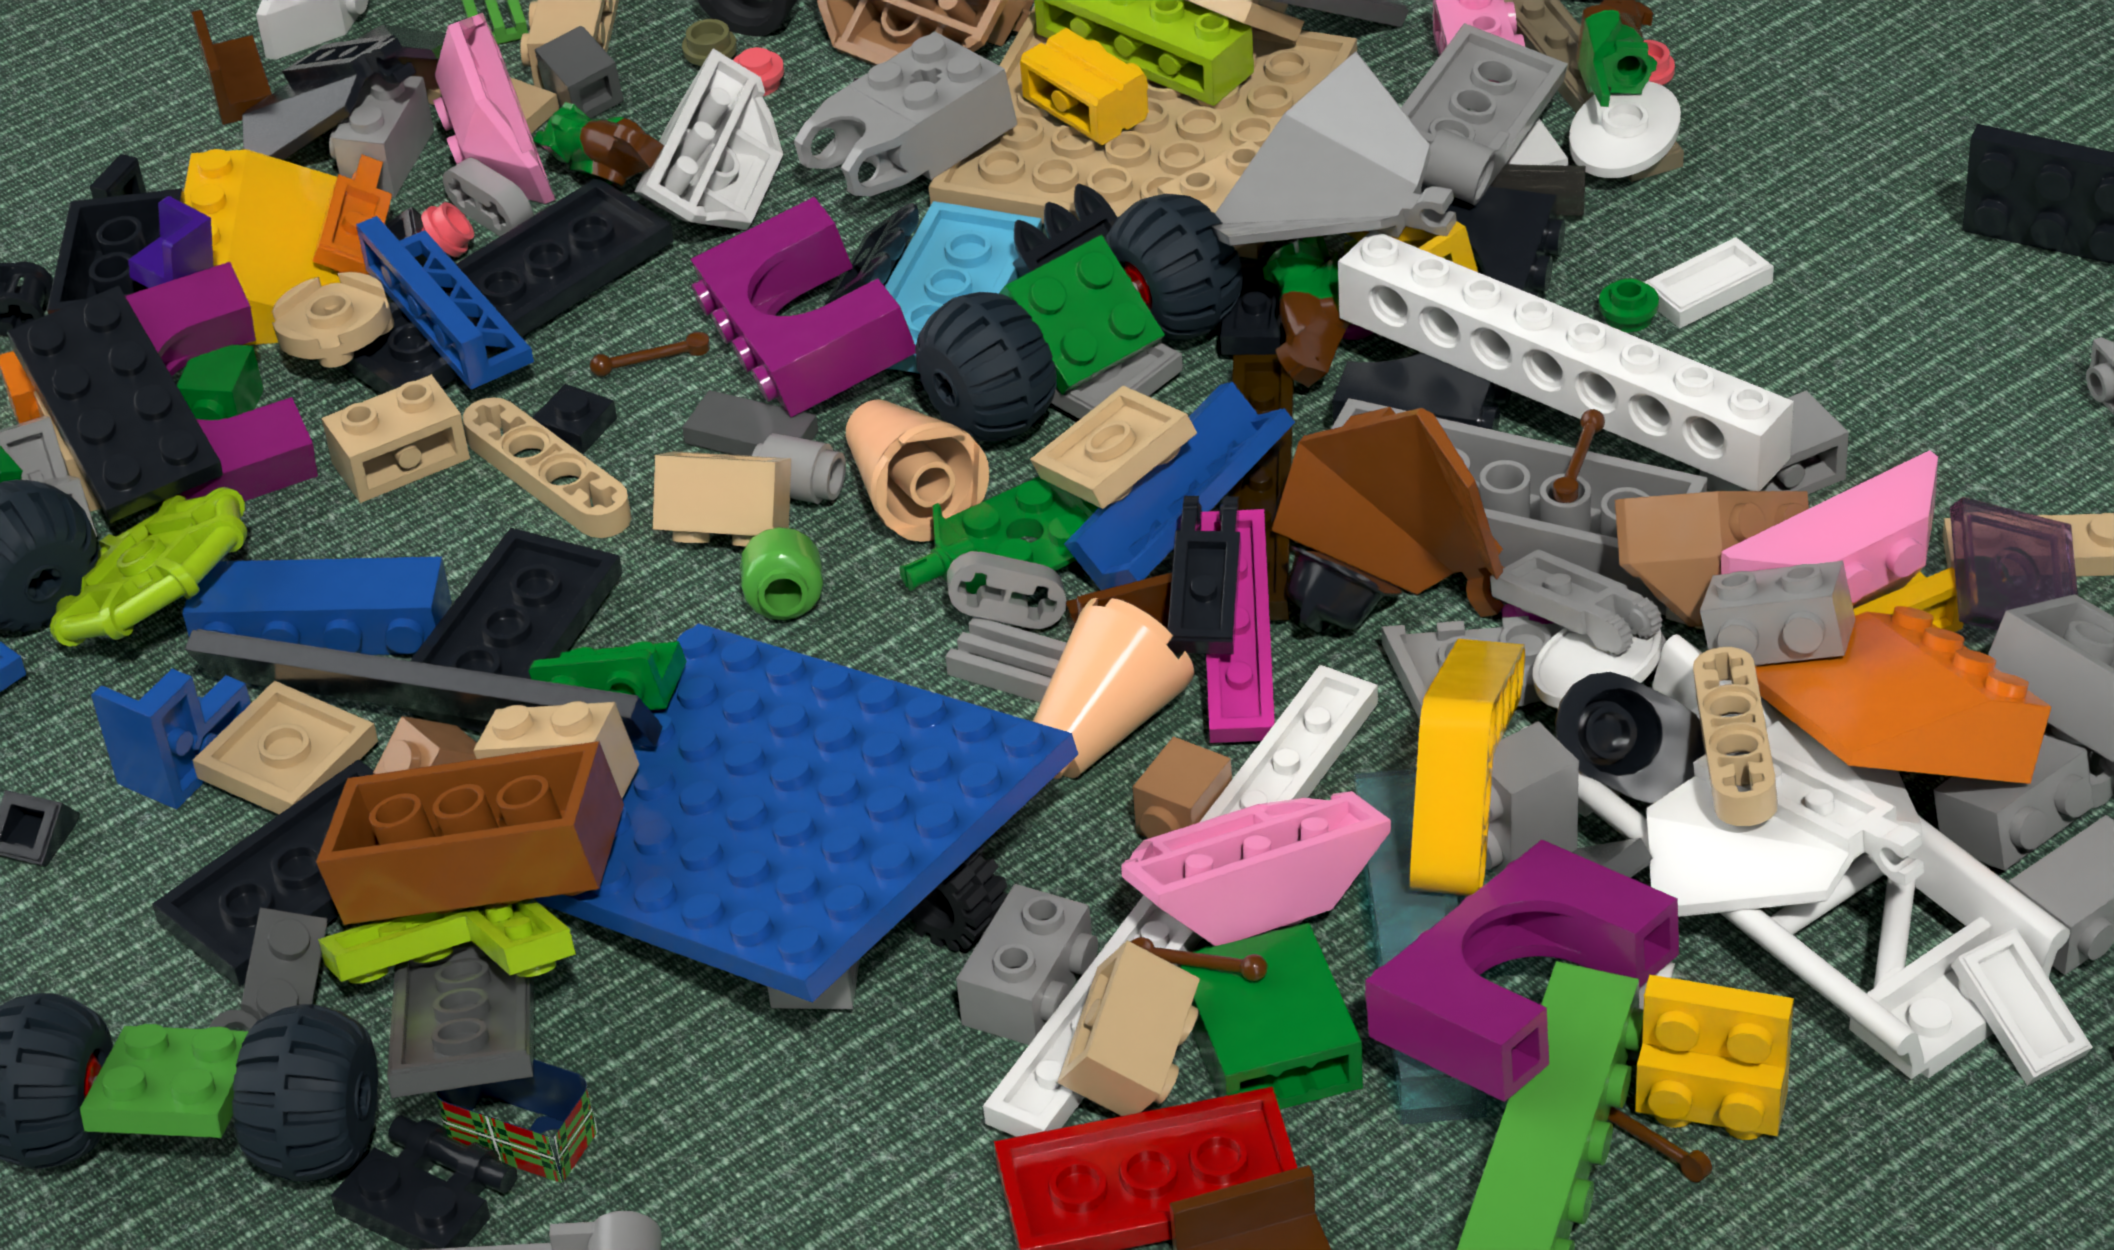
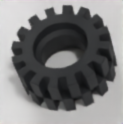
(961, 904)

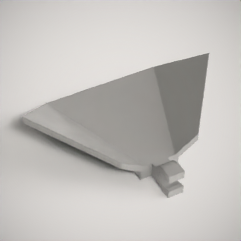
(1337, 167)

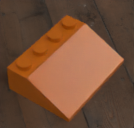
(1912, 702)

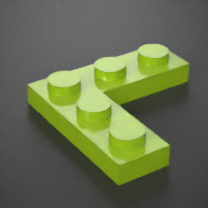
(516, 936)

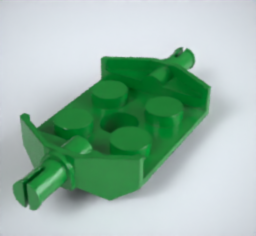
(995, 528)

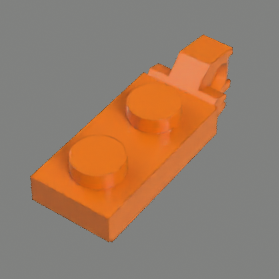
(350, 204)

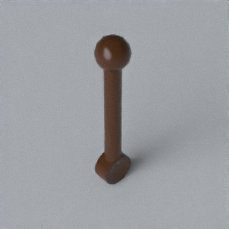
(695, 344)
(1566, 488)
(1252, 966)
(1693, 1165)

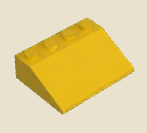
(262, 223)

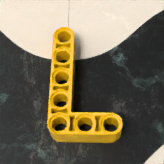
(1458, 735)

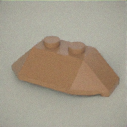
(884, 28)
(1680, 538)

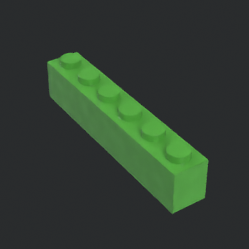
(1559, 1119)

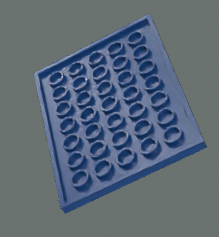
(803, 810)

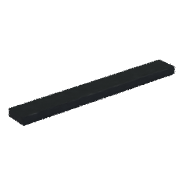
(399, 681)

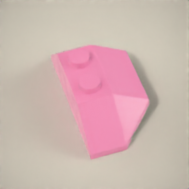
(485, 108)
(1873, 528)
(1258, 864)

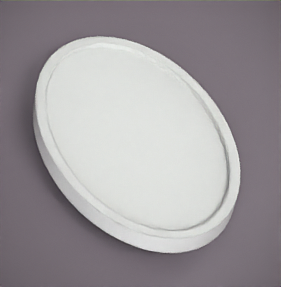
(1627, 134)
(1574, 656)

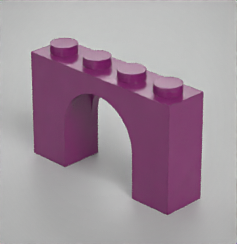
(202, 314)
(809, 353)
(1540, 905)

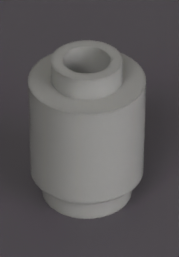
(815, 467)

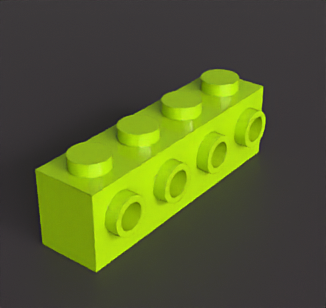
(1168, 39)

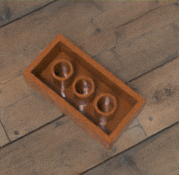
(471, 833)

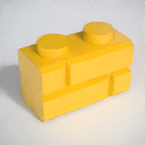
(1084, 86)

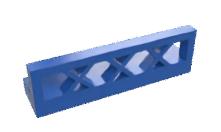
(436, 314)
(1140, 530)

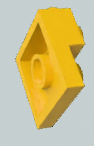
(1714, 1057)

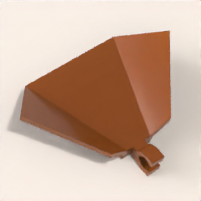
(1392, 503)

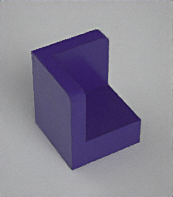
(180, 249)

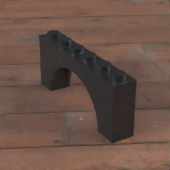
(1511, 243)

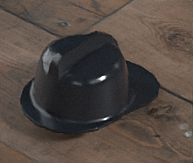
(1333, 591)
(1629, 735)

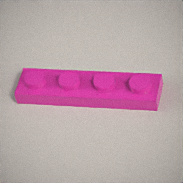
(1242, 681)

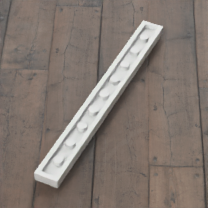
(1281, 768)

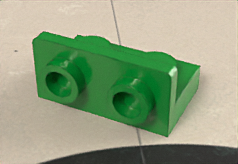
(633, 669)

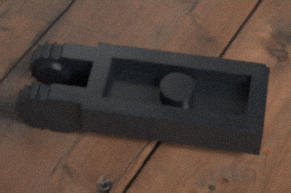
(1205, 581)

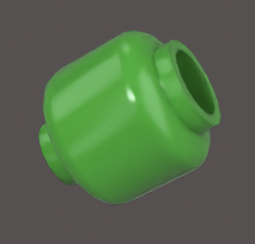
(781, 573)

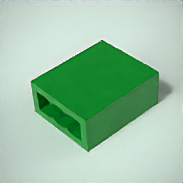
(1276, 1030)

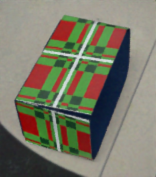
(551, 1092)

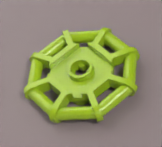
(151, 566)

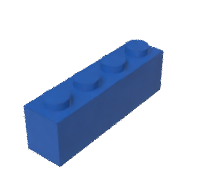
(325, 603)

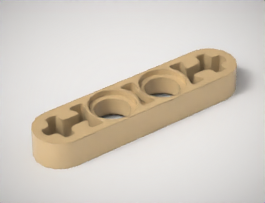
(557, 459)
(1734, 735)

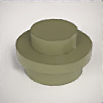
(706, 35)

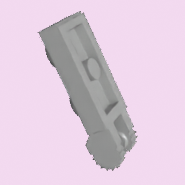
(1577, 600)

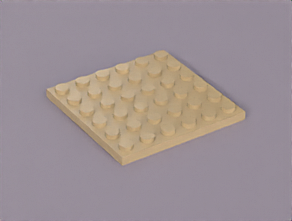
(1048, 158)

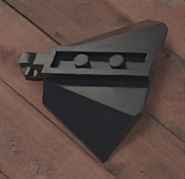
(327, 85)

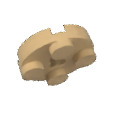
(332, 318)

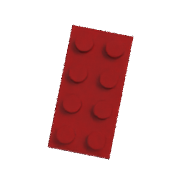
(1116, 1176)

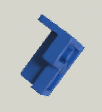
(162, 733)

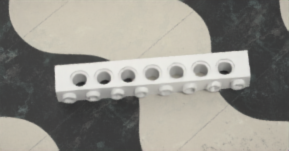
(1566, 360)

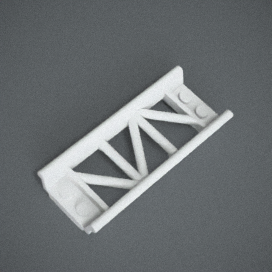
(1915, 1012)

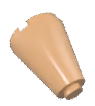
(913, 464)
(1111, 679)

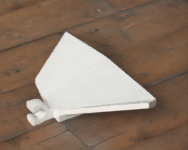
(1801, 853)

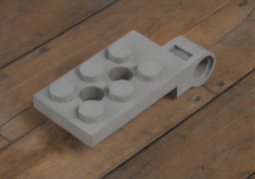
(1471, 145)

